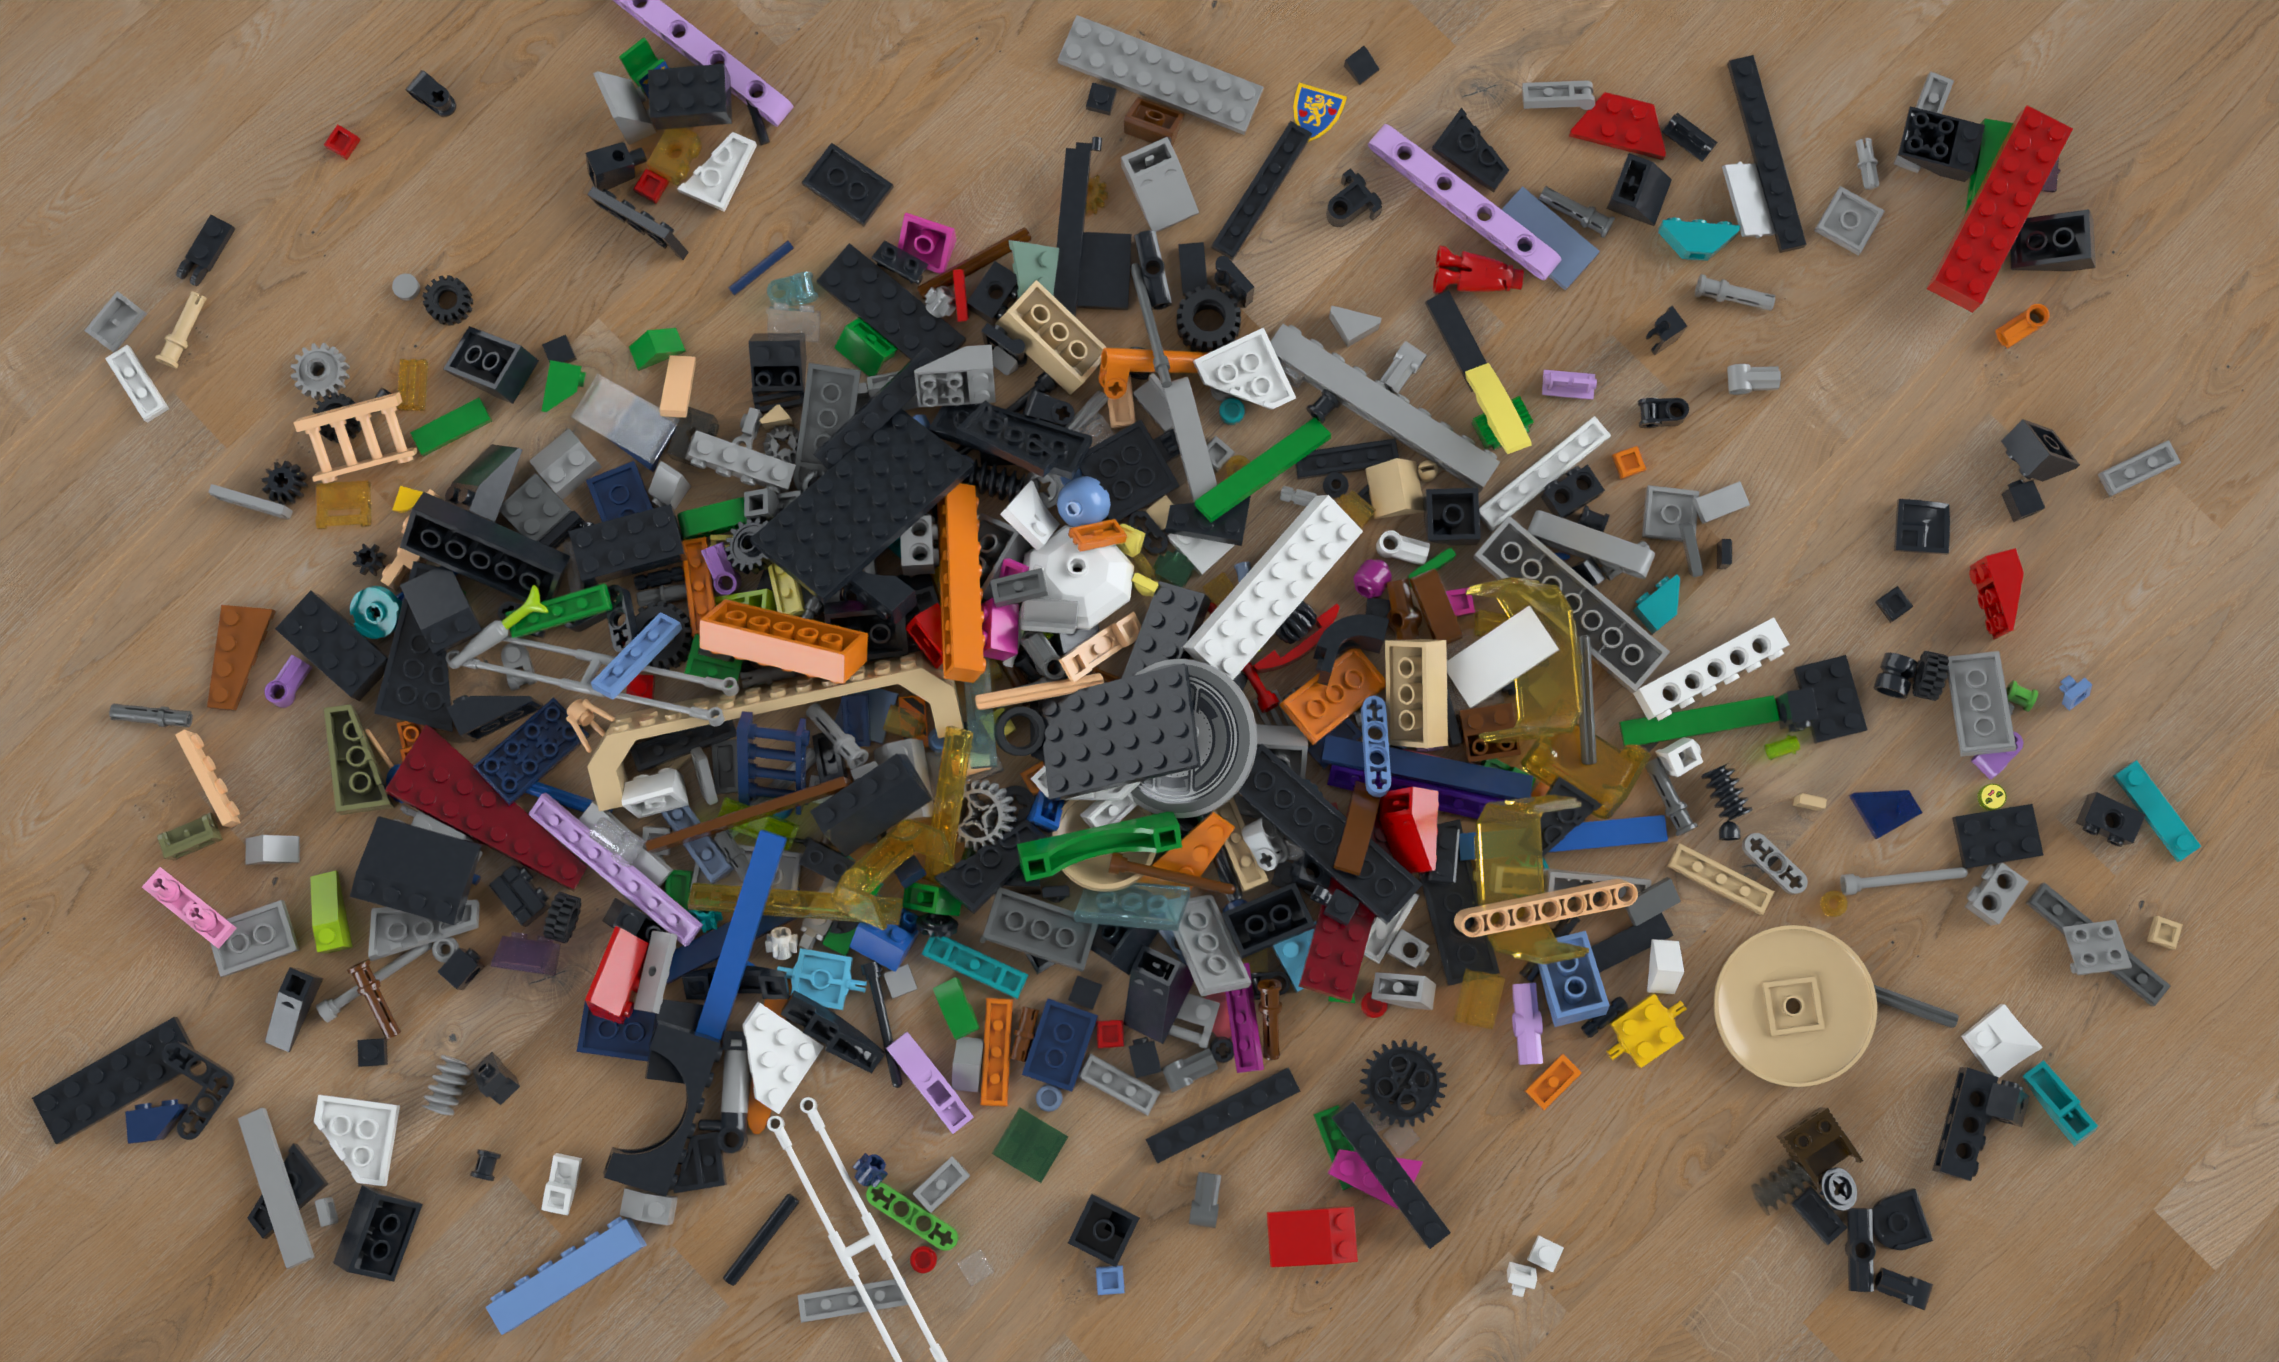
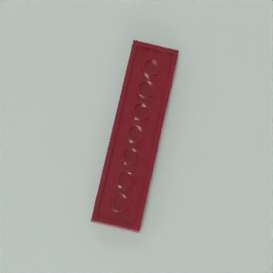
(1338, 949)

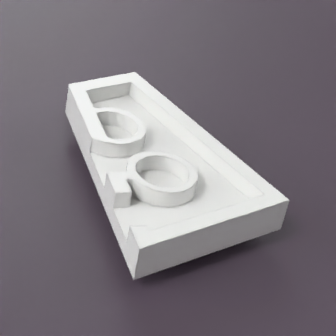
(721, 173)

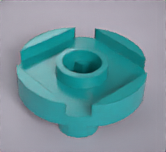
(389, 608)

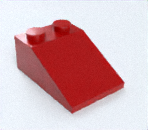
(1312, 1236)

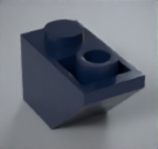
(153, 1123)

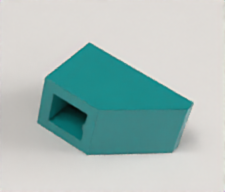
(1659, 607)

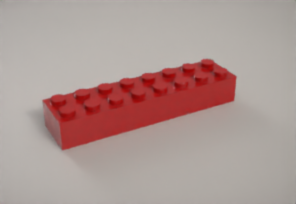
(1999, 209)

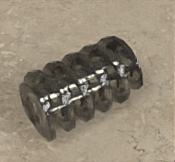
(1780, 1185)

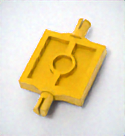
(1646, 1030)

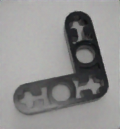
(622, 606)
(206, 1080)

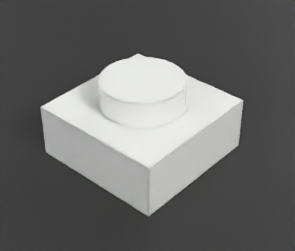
(1545, 1253)

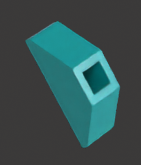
(1697, 238)

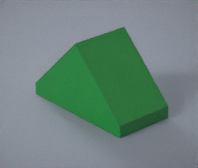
(656, 347)

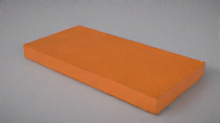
(1321, 708)

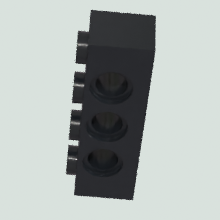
(1953, 1132)

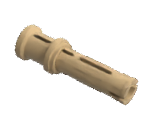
(177, 340)

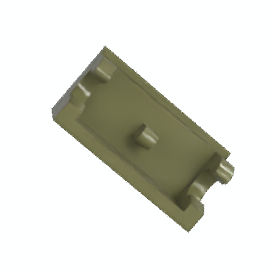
(189, 837)

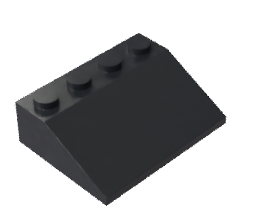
(416, 871)

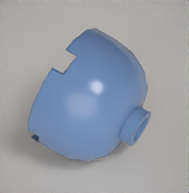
(1083, 502)

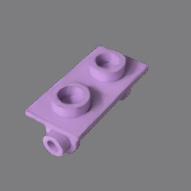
(1568, 384)

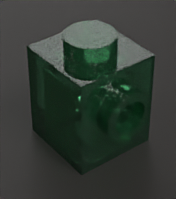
(1173, 568)

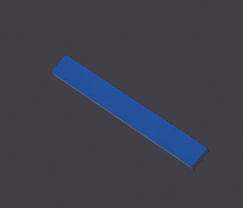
(1594, 835)
(741, 934)

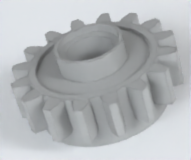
(311, 362)

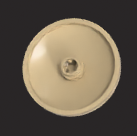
(1093, 872)

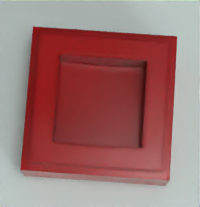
(342, 142)
(651, 186)
(1110, 1033)

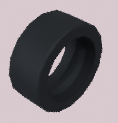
(1038, 724)

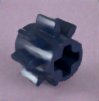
(870, 1170)

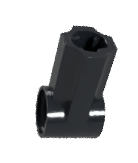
(1908, 1289)

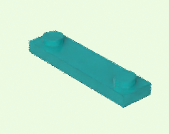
(2157, 811)
(976, 965)

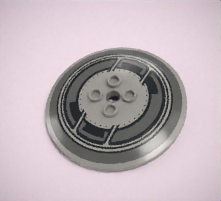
(1225, 745)

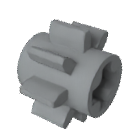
(940, 301)

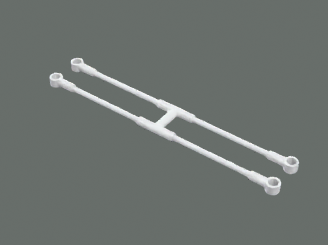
(874, 1237)

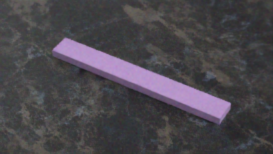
(625, 879)

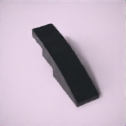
(838, 1035)

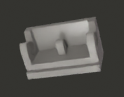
(115, 322)

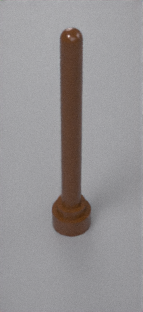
(1120, 864)

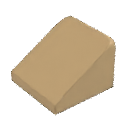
(776, 417)

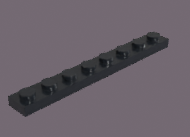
(1766, 153)

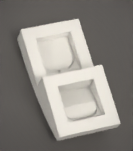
(561, 1184)

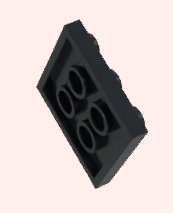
(1129, 470)

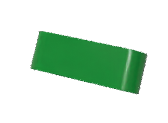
(711, 519)

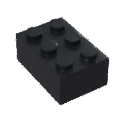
(690, 96)

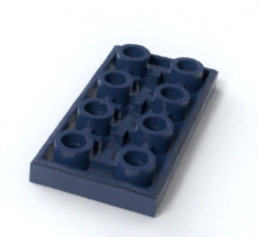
(530, 752)

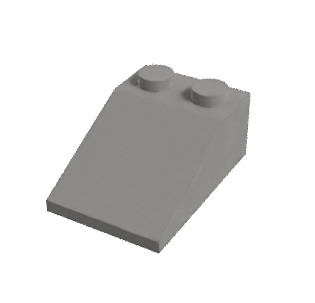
(626, 106)

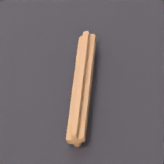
(1035, 692)

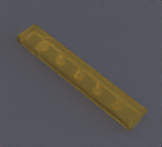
(949, 793)

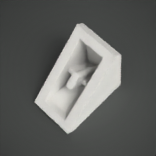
(1665, 967)

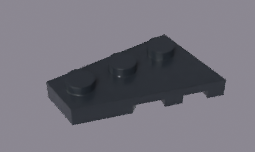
(305, 1182)

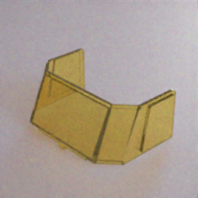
(1552, 690)
(1512, 868)

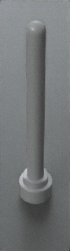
(1852, 884)
(329, 1008)

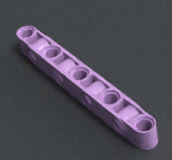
(703, 51)
(1464, 202)

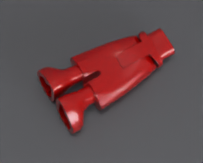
(1474, 273)

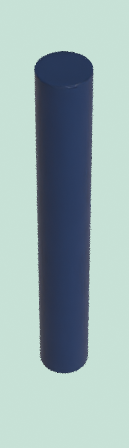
(761, 267)

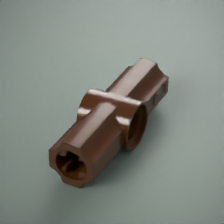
(1404, 616)

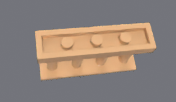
(362, 413)

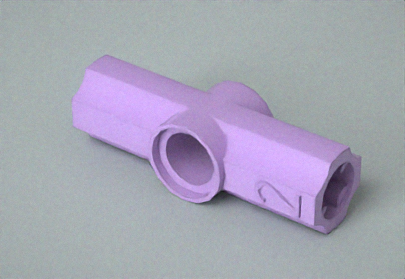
(1527, 1023)

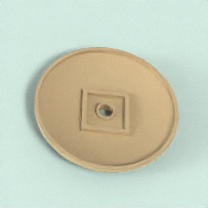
(1833, 996)

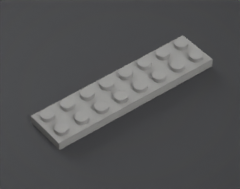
(1160, 74)

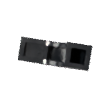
(1347, 633)

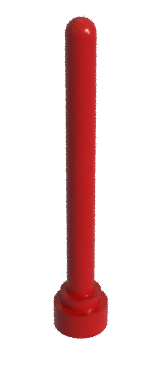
(1266, 700)

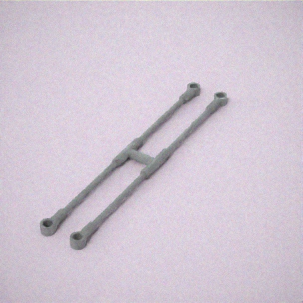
(596, 660)

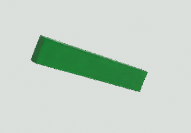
(1262, 469)
(1700, 721)

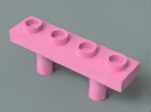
(189, 907)

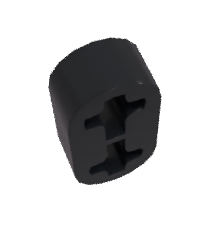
(1153, 529)

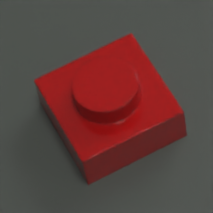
(642, 686)

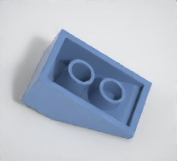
(1574, 985)

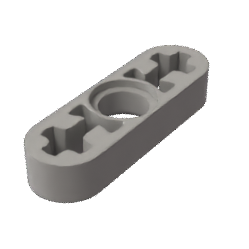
(1784, 881)

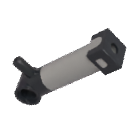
(734, 1093)

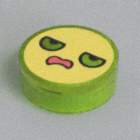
(1992, 797)

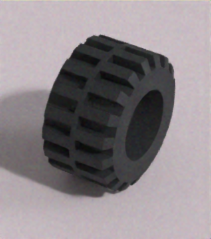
(1208, 299)
(682, 642)

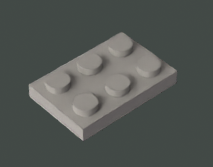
(259, 938)

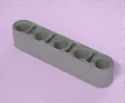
(1190, 437)
(1588, 543)

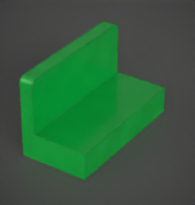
(864, 347)

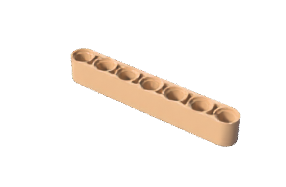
(1558, 907)

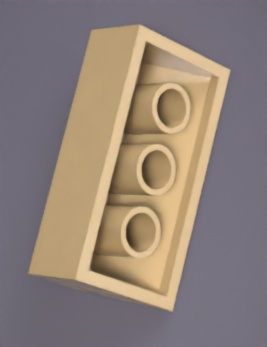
(1053, 337)
(1416, 692)

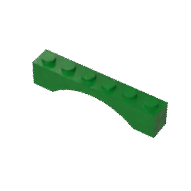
(1143, 834)

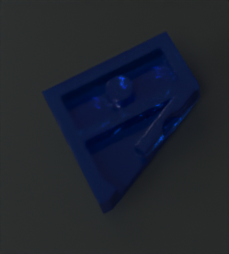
(1885, 809)

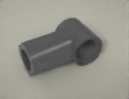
(1042, 653)
(1184, 1072)
(1204, 1206)

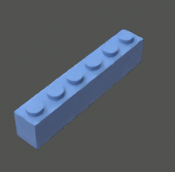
(566, 1275)

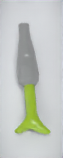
(498, 630)

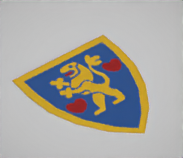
(1317, 109)

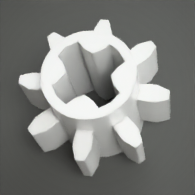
(781, 943)

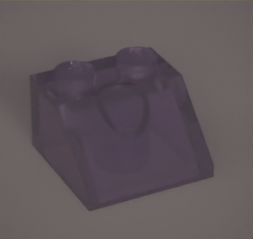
(527, 955)

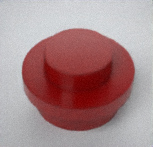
(923, 1259)

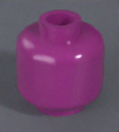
(1372, 578)

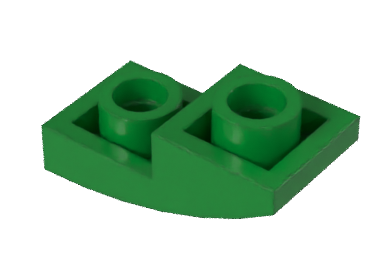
(956, 1008)

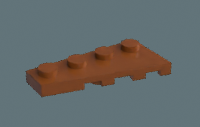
(236, 649)

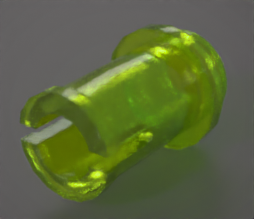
(1782, 747)

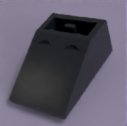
(1941, 143)
(1156, 993)

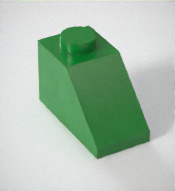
(561, 383)
(931, 899)

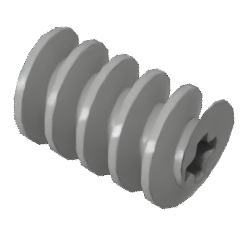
(447, 1086)

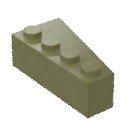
(354, 770)

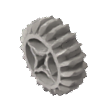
(987, 824)

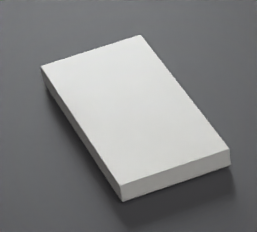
(1500, 657)

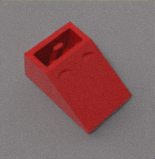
(1999, 589)
(1411, 827)

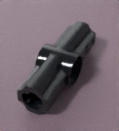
(1150, 255)
(1860, 1268)

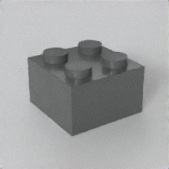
(534, 509)

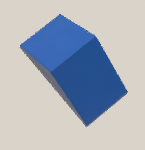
(1045, 813)

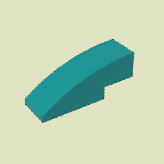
(2060, 1103)

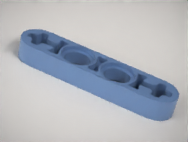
(1375, 746)

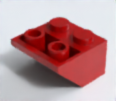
(927, 633)

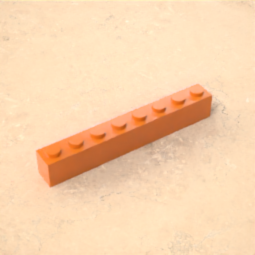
(961, 585)

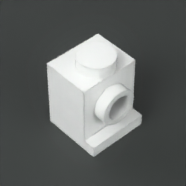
(1677, 765)

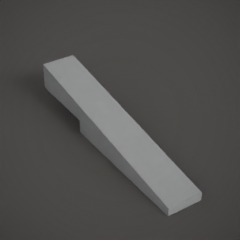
(1562, 879)

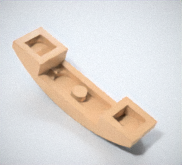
(1100, 646)

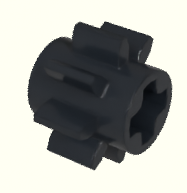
(373, 566)

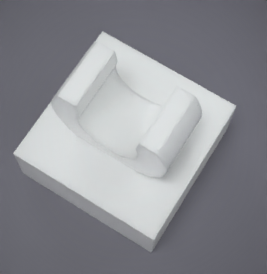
(1521, 1277)

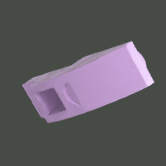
(929, 1082)

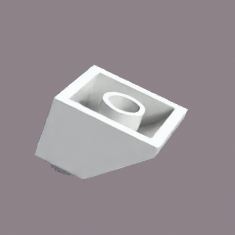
(655, 793)

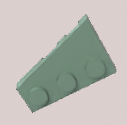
(1034, 263)

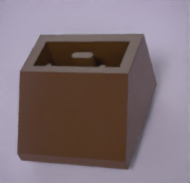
(1483, 720)

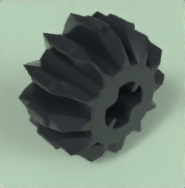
(289, 491)
(1297, 624)

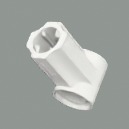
(1405, 548)

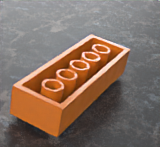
(783, 641)

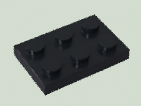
(1835, 698)
(1997, 836)

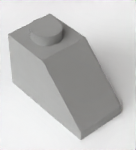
(668, 486)
(1404, 990)
(648, 1206)

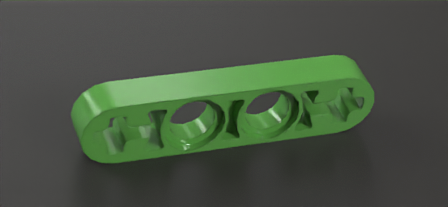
(913, 1214)

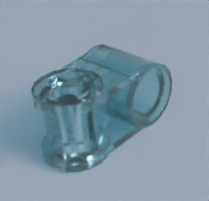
(794, 289)

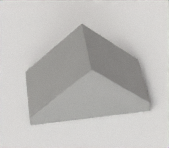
(1353, 325)
(272, 849)
(967, 1064)

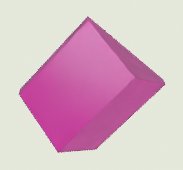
(927, 241)

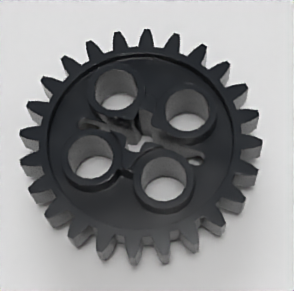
(1423, 1097)

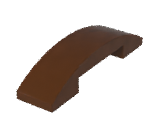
(1357, 830)

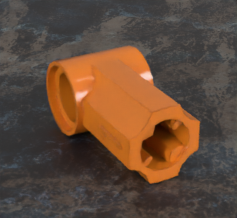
(2022, 325)

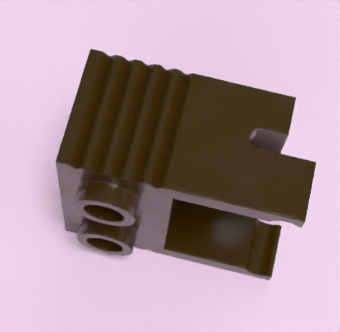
(1818, 1144)

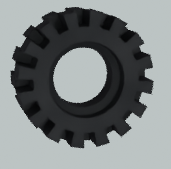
(447, 285)
(332, 403)
(1930, 675)
(562, 917)

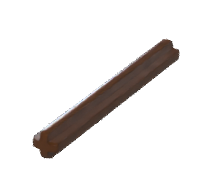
(975, 262)

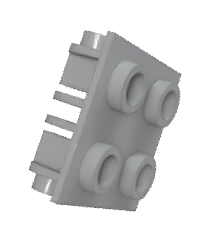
(2096, 948)

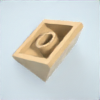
(1395, 488)

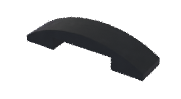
(755, 980)

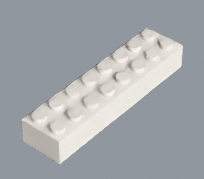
(1274, 587)

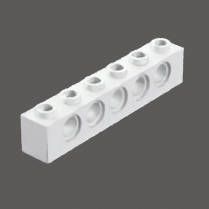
(1766, 634)

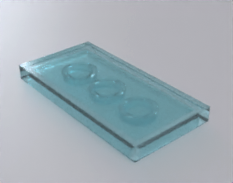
(1135, 906)

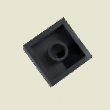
(1452, 516)
(1103, 1229)

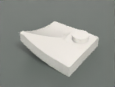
(1030, 516)
(1199, 551)
(2000, 1041)

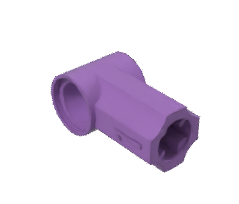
(719, 566)
(290, 679)

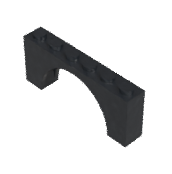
(654, 1166)

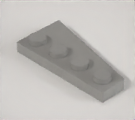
(399, 931)

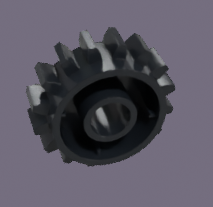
(741, 551)

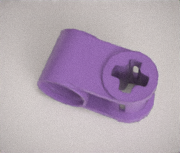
(1994, 763)

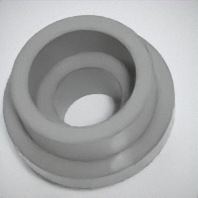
(438, 946)

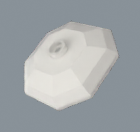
(1100, 586)

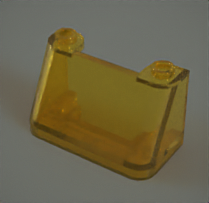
(1605, 781)

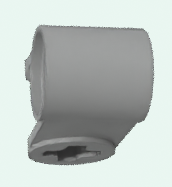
(1265, 841)

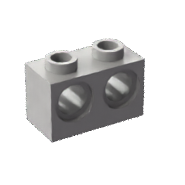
(914, 545)
(2000, 898)

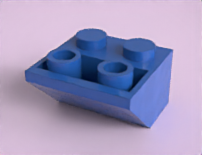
(887, 946)

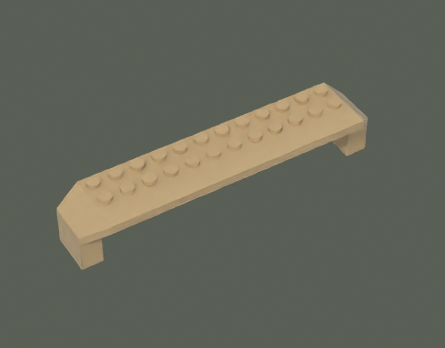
(910, 671)

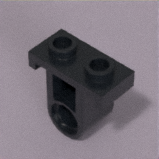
(1354, 200)

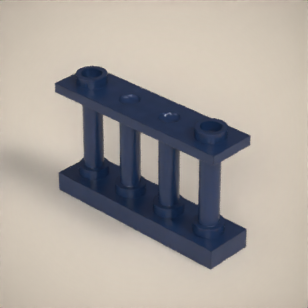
(748, 751)

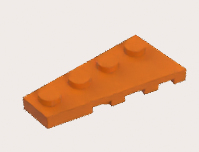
(1197, 850)

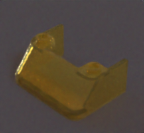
(855, 885)

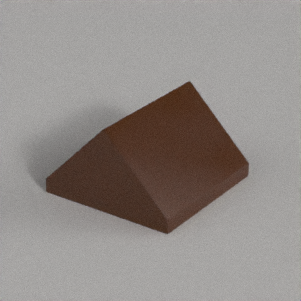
(1152, 121)

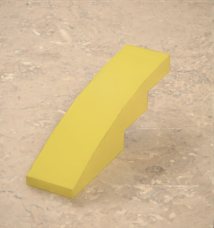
(1498, 408)

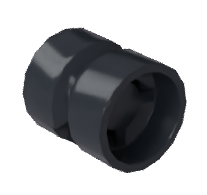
(1896, 675)

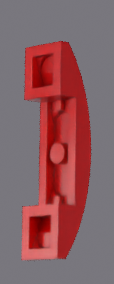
(1274, 662)

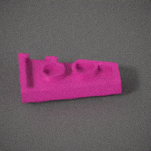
(1352, 1170)

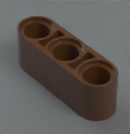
(1436, 607)

